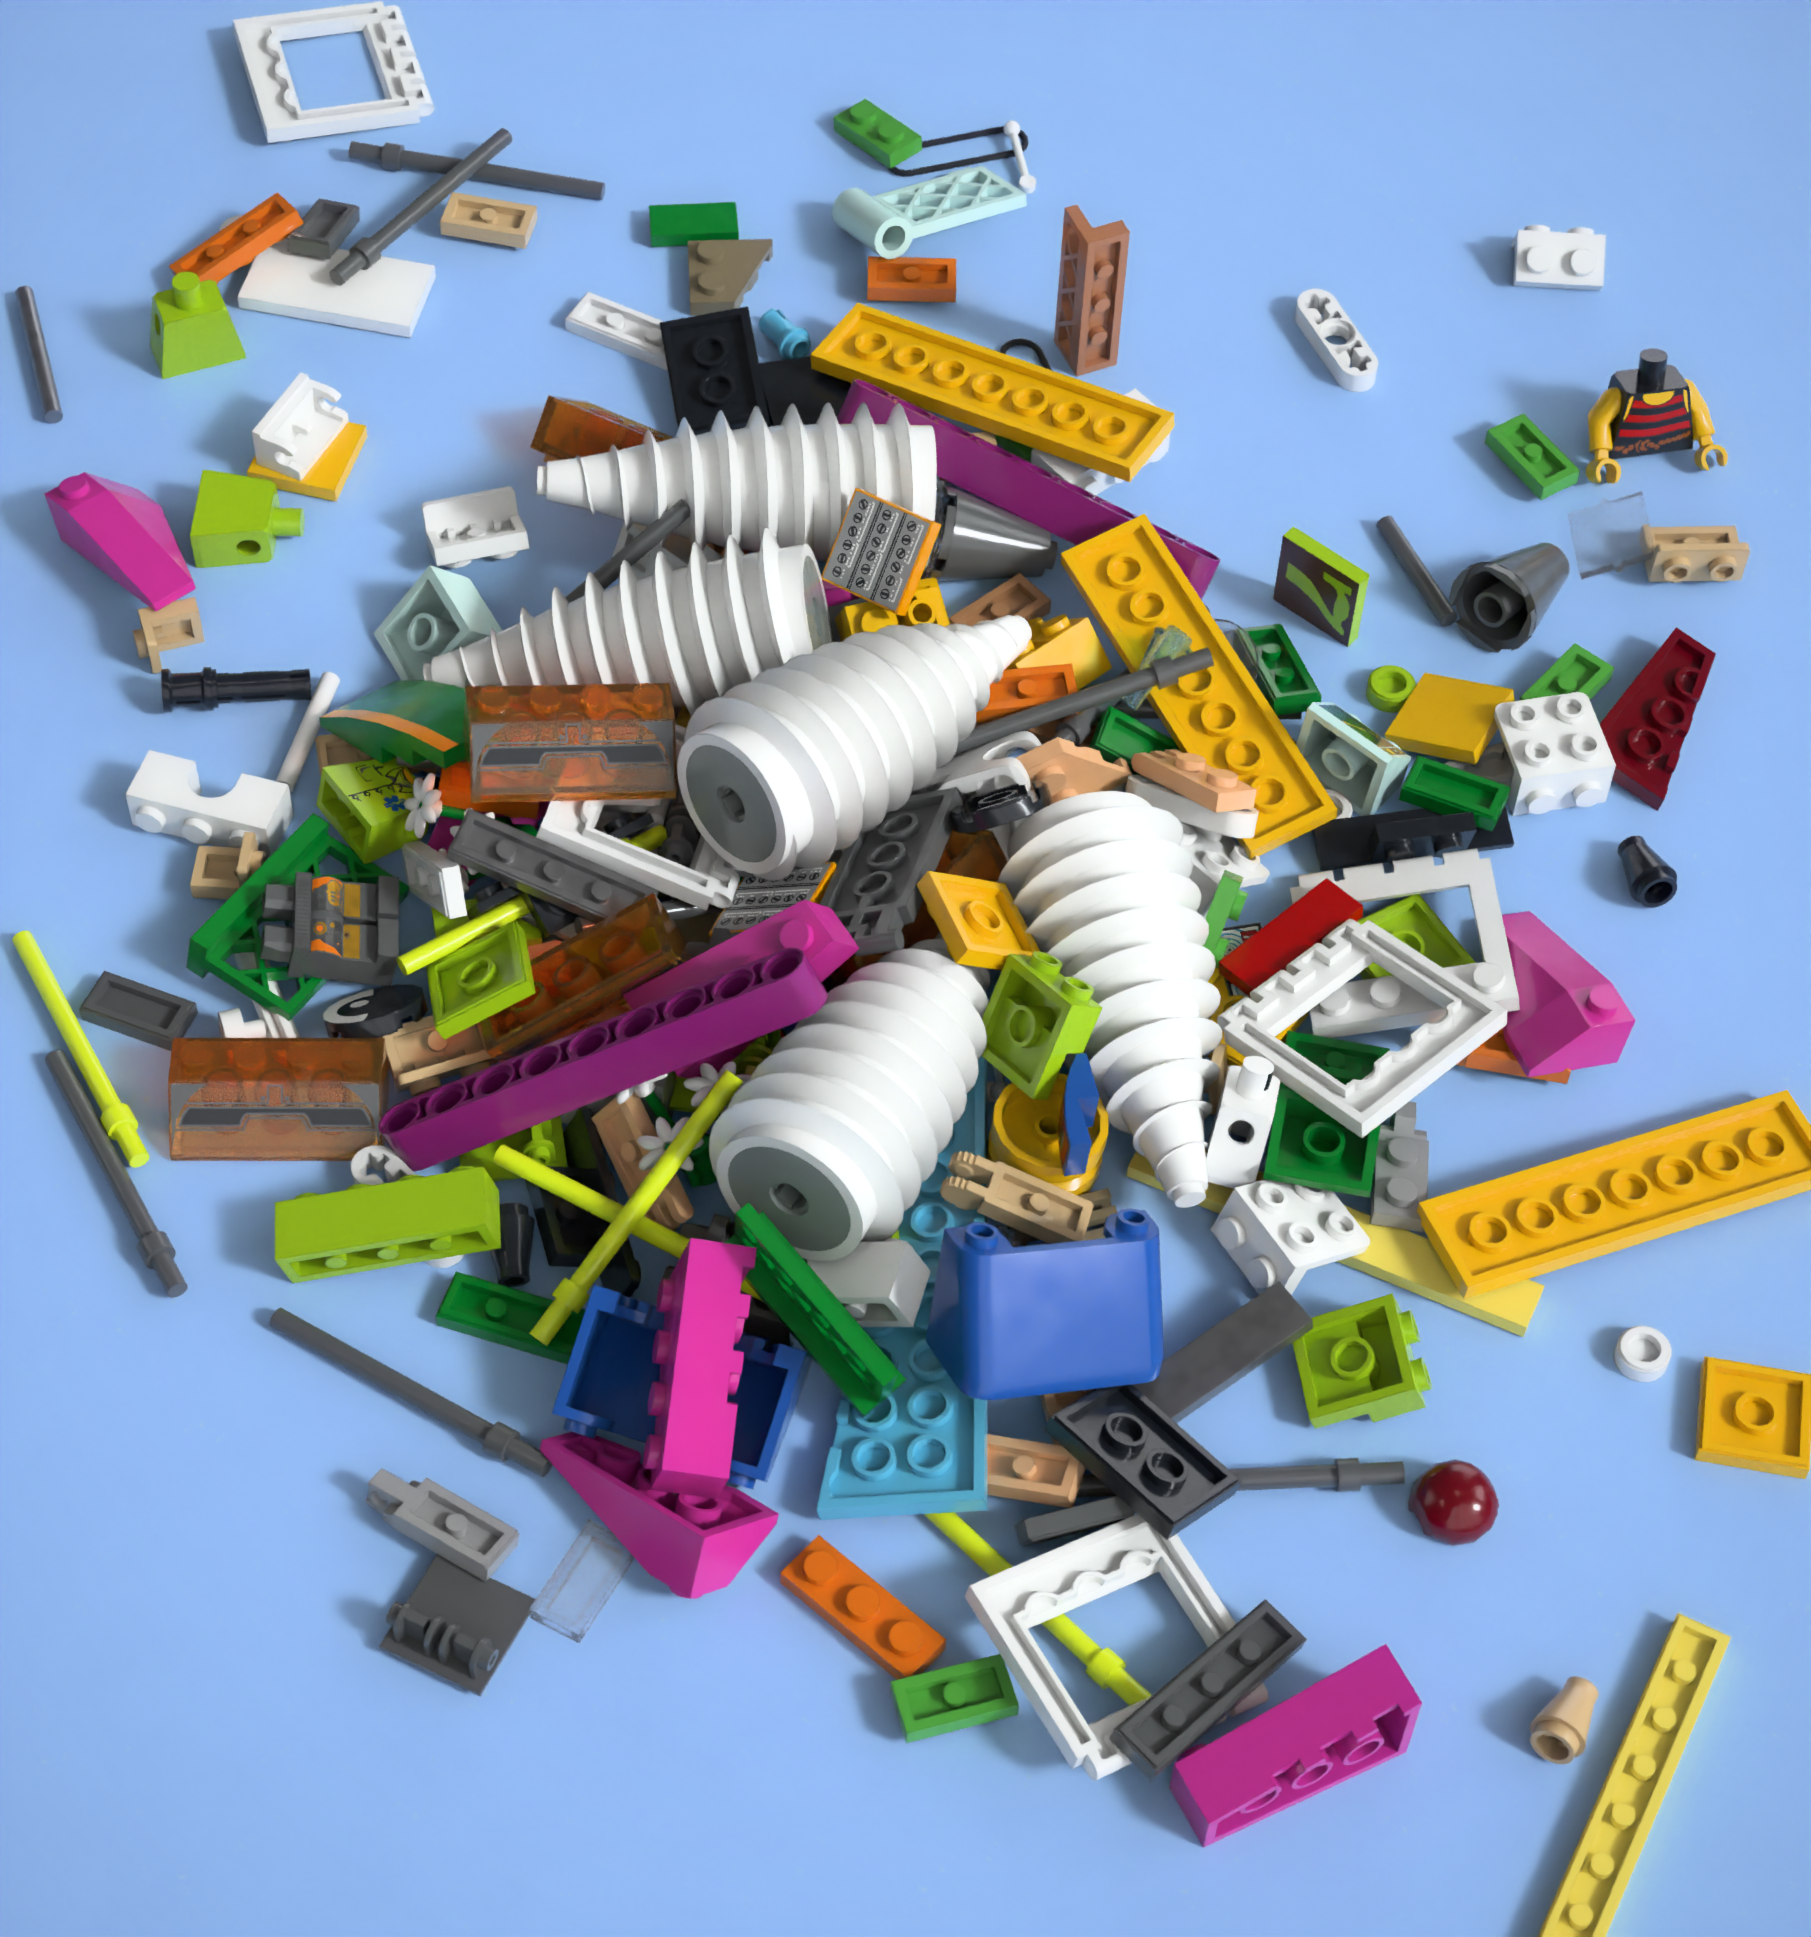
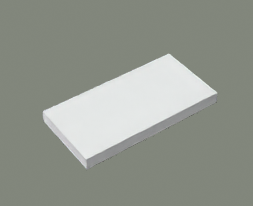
(376, 299)

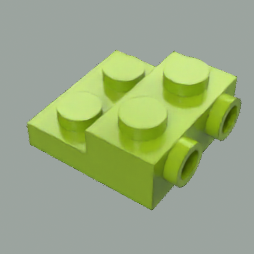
(1037, 1021)
(1361, 1363)

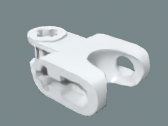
(984, 768)

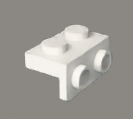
(1559, 258)
(474, 527)

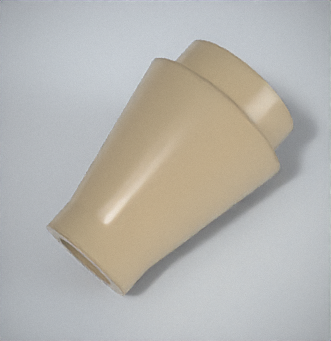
(1564, 1723)

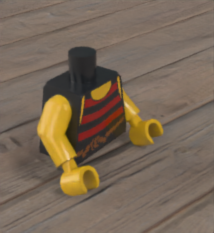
(1648, 414)

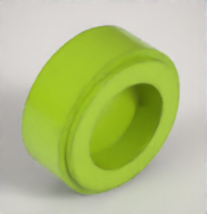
(1389, 688)

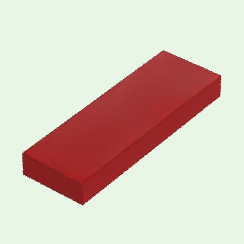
(1289, 935)

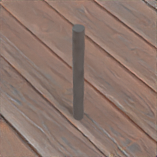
(38, 354)

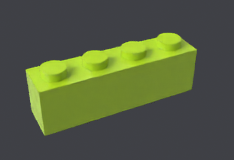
(387, 1224)

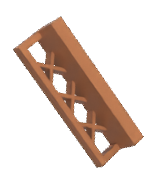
(1090, 292)

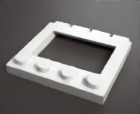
(274, 90)
(705, 882)
(1388, 1001)
(1398, 1075)
(1068, 1579)

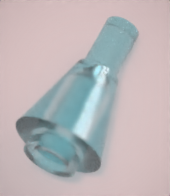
(1162, 643)

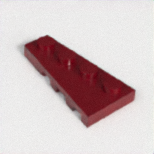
(1655, 717)

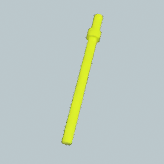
(495, 918)
(116, 1116)
(592, 1202)
(572, 1293)
(1102, 1664)

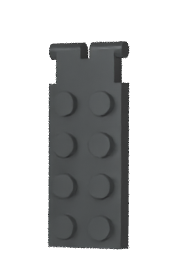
(879, 873)

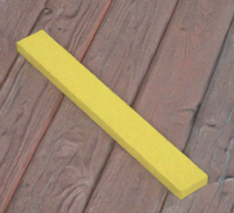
(1402, 1261)
(1636, 1782)

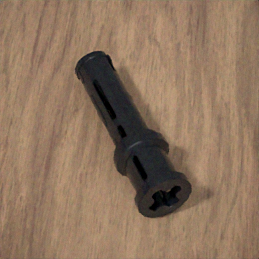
(213, 688)

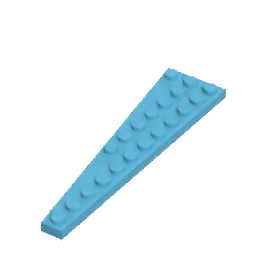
(928, 1438)

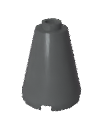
(989, 542)
(1508, 595)

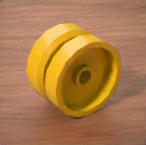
(1027, 1137)

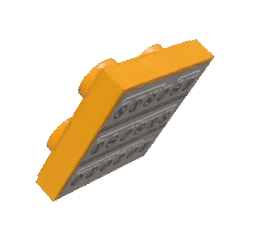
(880, 551)
(761, 898)

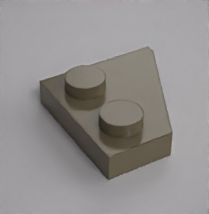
(723, 272)

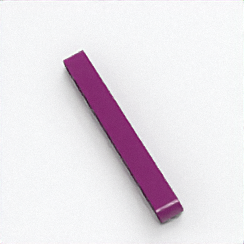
(1022, 485)
(604, 1059)

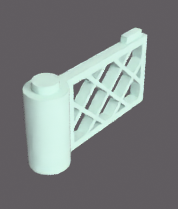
(888, 219)

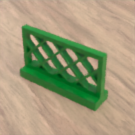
(242, 914)
(815, 1315)

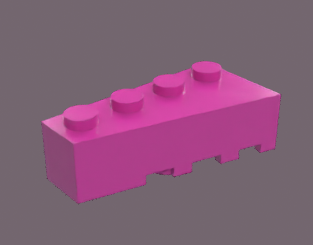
(801, 926)
(698, 1369)
(1298, 1747)

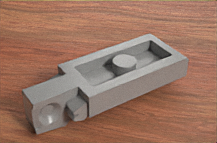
(1400, 1172)
(443, 1523)

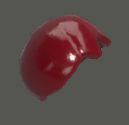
(1454, 1502)

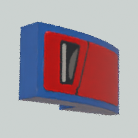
(1077, 1114)

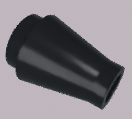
(1647, 874)
(514, 1256)

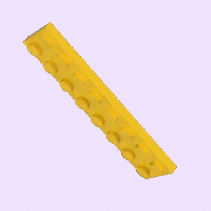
(994, 391)
(1213, 712)
(1620, 1194)

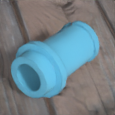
(791, 340)

